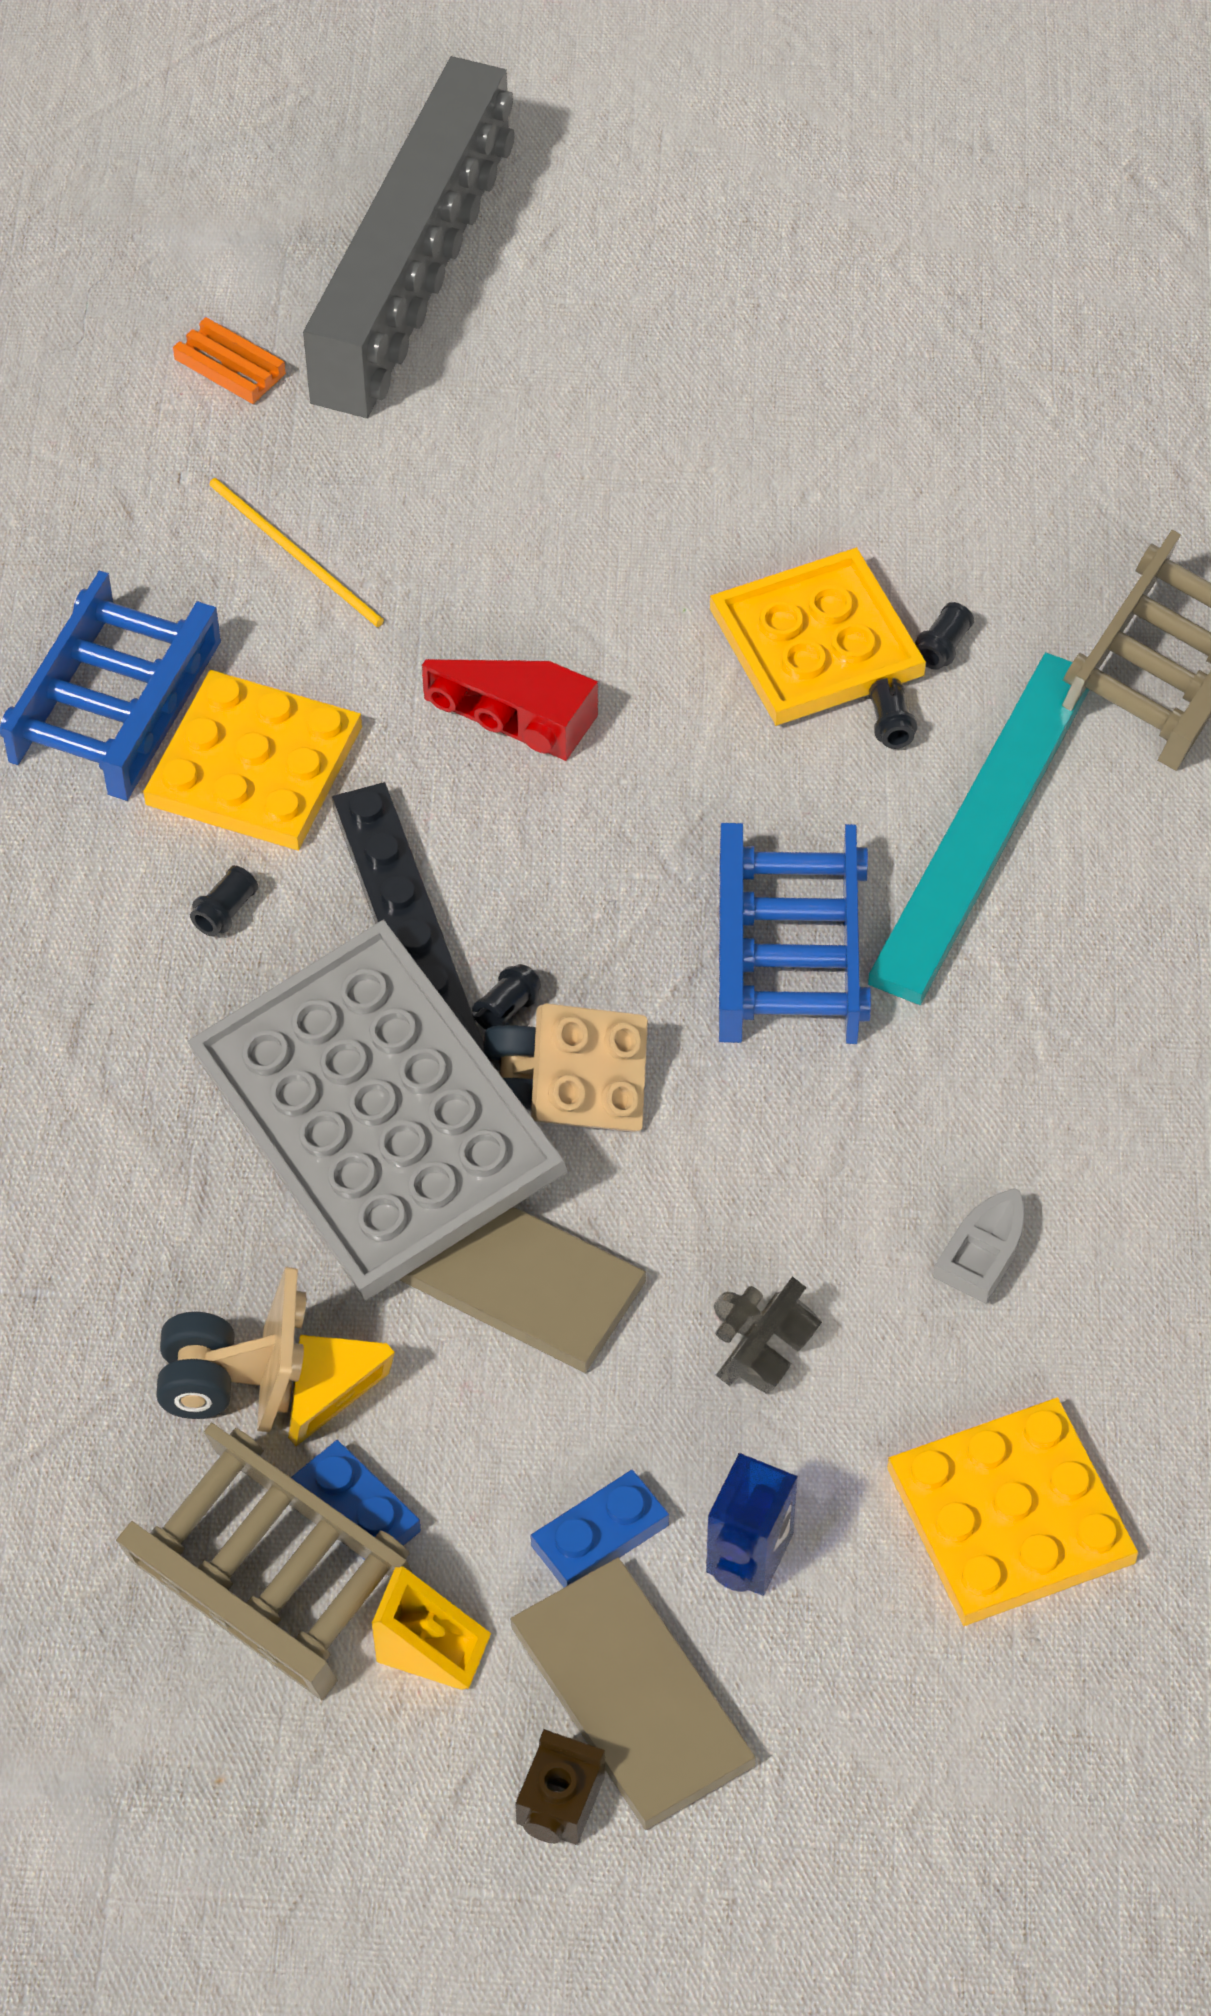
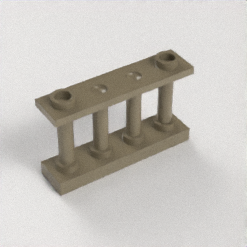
(1176, 726)
(257, 1620)

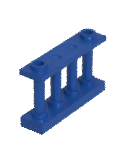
(143, 719)
(741, 955)

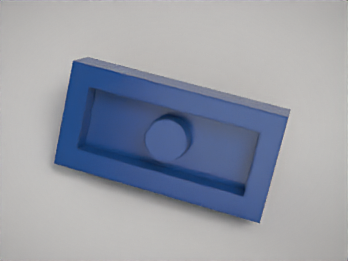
(357, 1494)
(600, 1529)

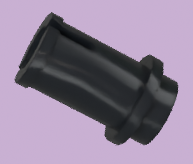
(942, 638)
(894, 723)
(214, 911)
(516, 989)

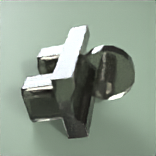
(781, 1316)

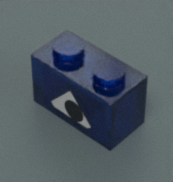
(750, 1525)

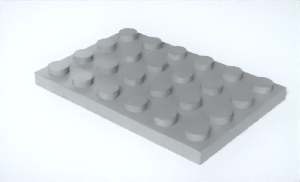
(376, 1109)

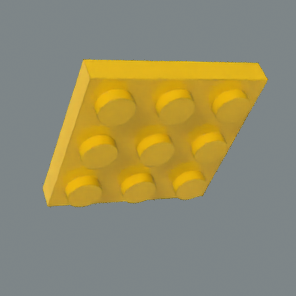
(816, 635)
(253, 759)
(1011, 1511)

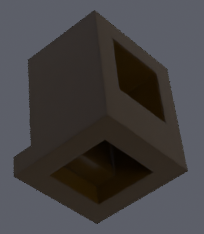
(569, 1765)

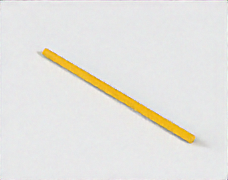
(296, 552)

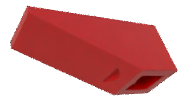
(520, 698)

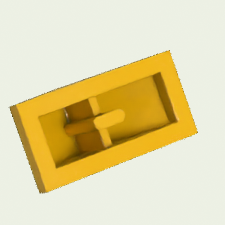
(332, 1378)
(426, 1633)

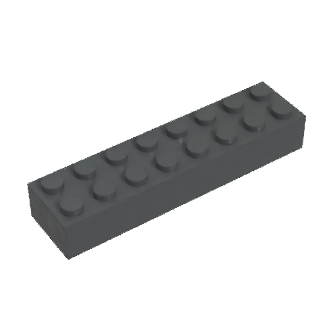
(408, 238)

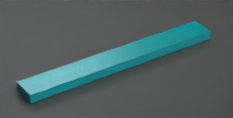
(977, 835)

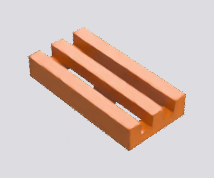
(235, 355)

